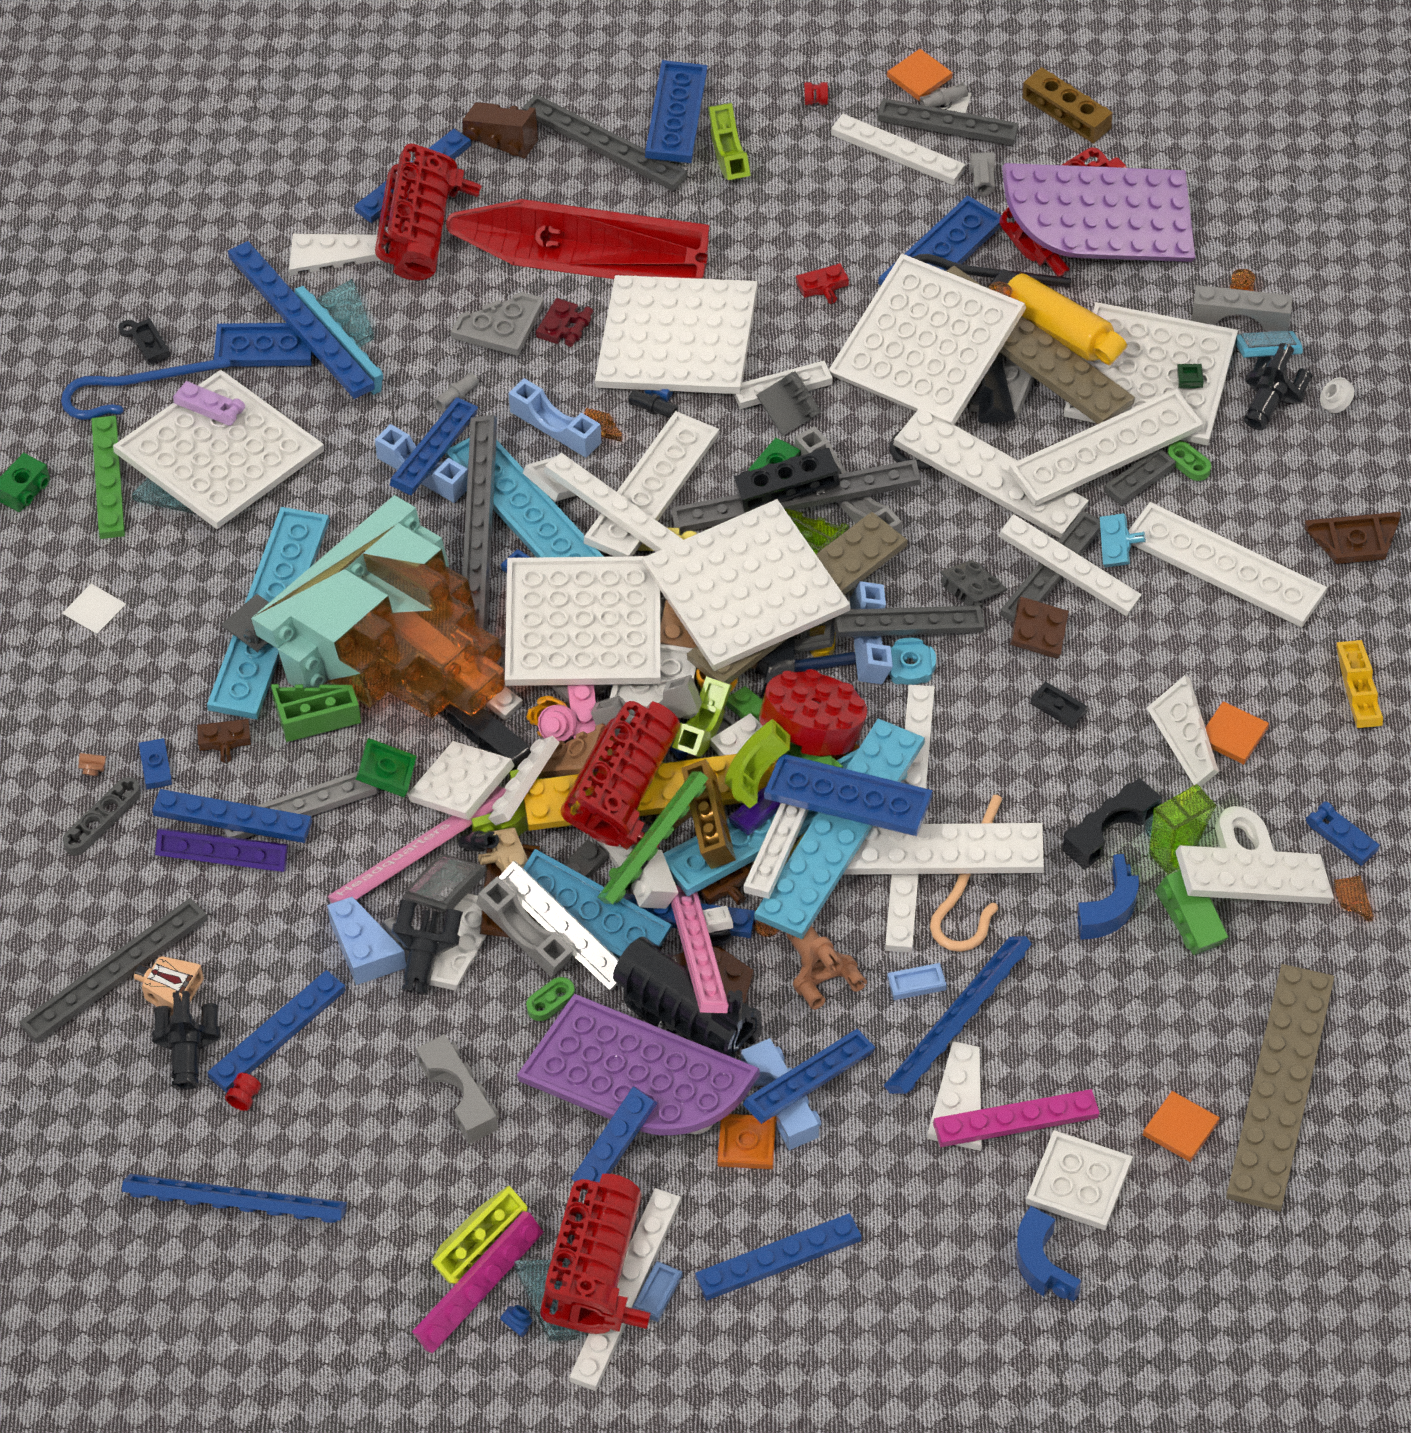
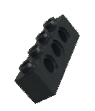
(798, 484)

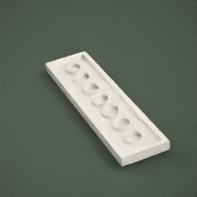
(1105, 447)
(983, 470)
(655, 480)
(1228, 565)
(952, 850)

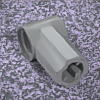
(983, 169)

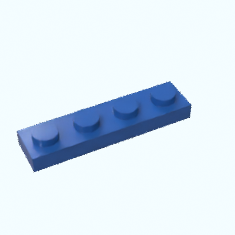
(616, 1136)

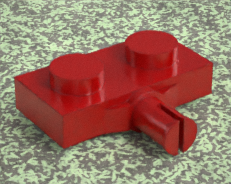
(823, 282)

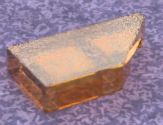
(608, 427)
(1353, 896)

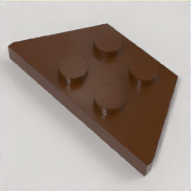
(1355, 537)
(733, 972)

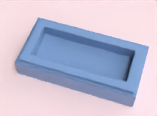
(658, 1290)

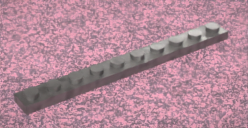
(852, 485)
(480, 512)

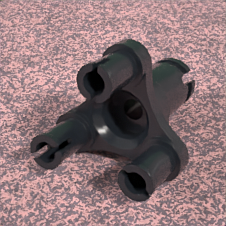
(1273, 386)
(424, 943)
(185, 1037)

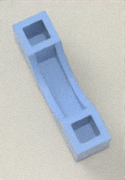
(533, 406)
(445, 479)
(872, 657)
(797, 1122)

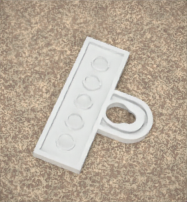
(1252, 873)

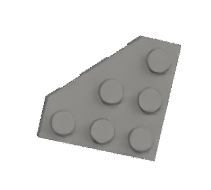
(500, 324)

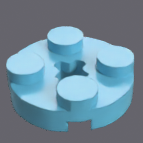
(912, 673)

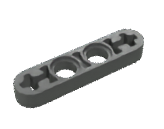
(98, 814)

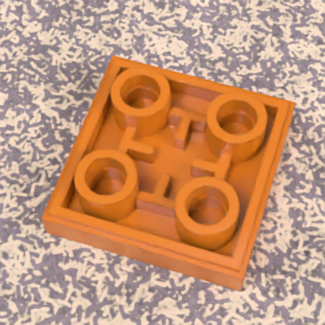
(919, 74)
(1235, 732)
(1181, 1126)

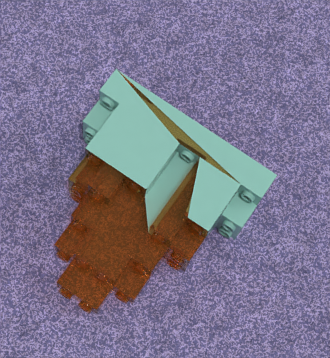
(386, 620)

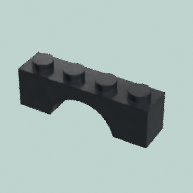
(1132, 805)

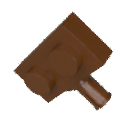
(224, 736)
(726, 886)

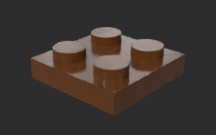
(1039, 627)

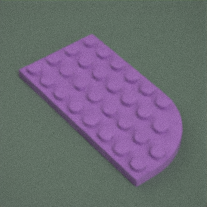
(1102, 210)
(600, 1054)

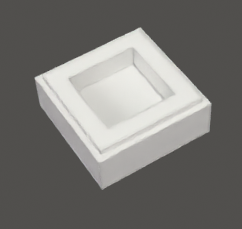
(718, 919)

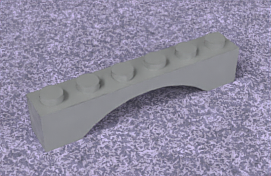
(857, 507)

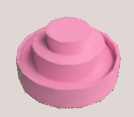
(557, 722)

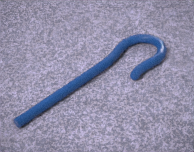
(127, 380)

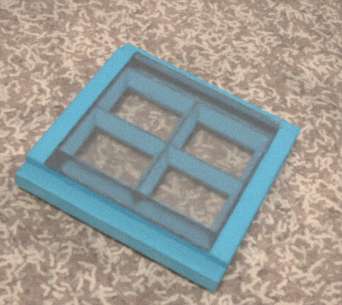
(1266, 343)

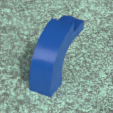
(1110, 914)
(1032, 1262)

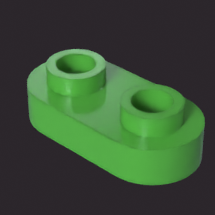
(1193, 462)
(549, 1000)

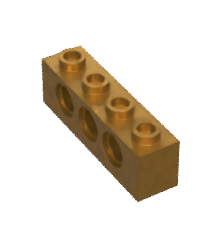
(1067, 105)
(710, 818)

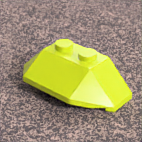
(477, 1234)

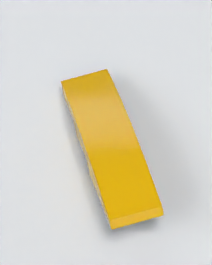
(1359, 684)

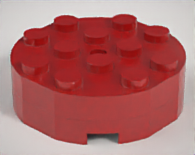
(815, 711)

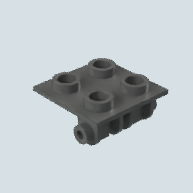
(788, 403)
(971, 583)
(241, 624)

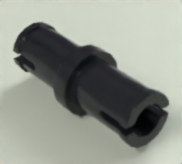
(652, 404)
(478, 841)

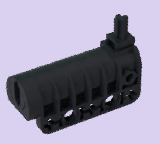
(664, 993)

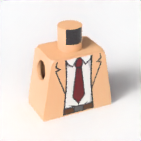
(167, 977)

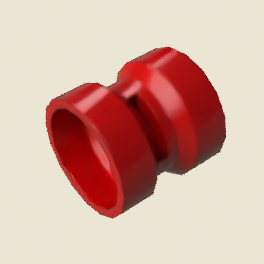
(821, 93)
(244, 1089)

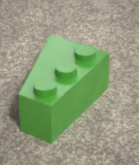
(314, 710)
(1192, 915)

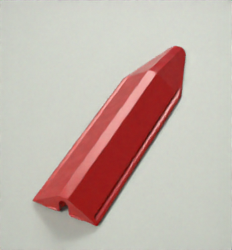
(584, 239)

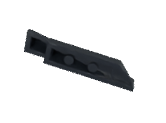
(994, 395)
(777, 662)

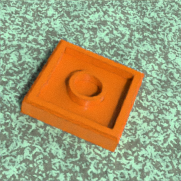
(746, 1142)

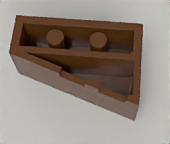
(502, 127)

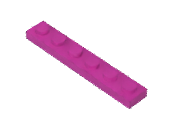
(1016, 1118)
(477, 1282)

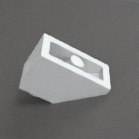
(655, 884)

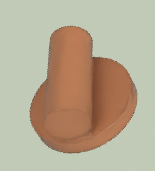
(91, 763)

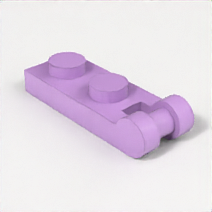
(208, 403)

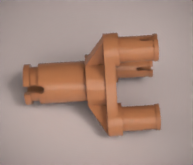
(822, 963)

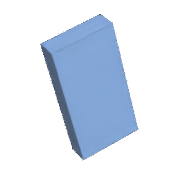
(916, 981)

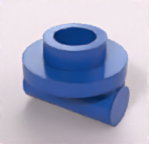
(517, 1319)

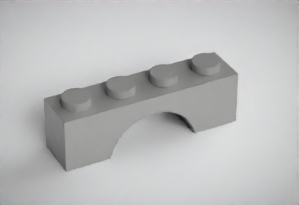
(1268, 309)
(678, 696)
(507, 912)
(442, 1063)

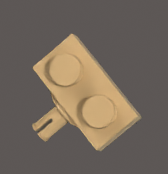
(507, 850)

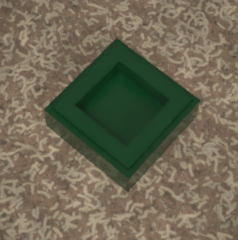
(1190, 376)

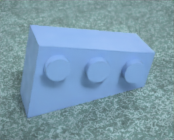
(364, 943)

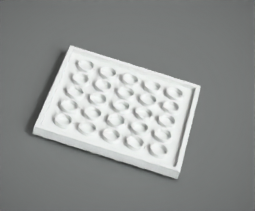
(677, 334)
(927, 339)
(1152, 356)
(217, 465)
(746, 584)
(581, 622)

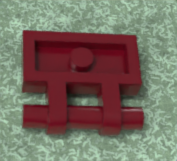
(558, 319)

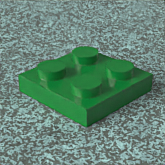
(386, 767)

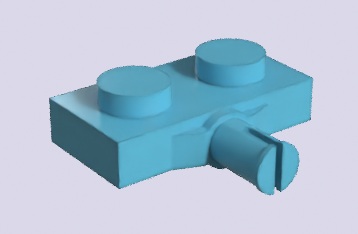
(1117, 540)

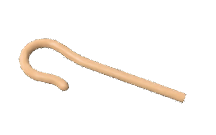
(954, 896)

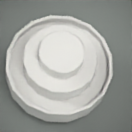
(1337, 395)

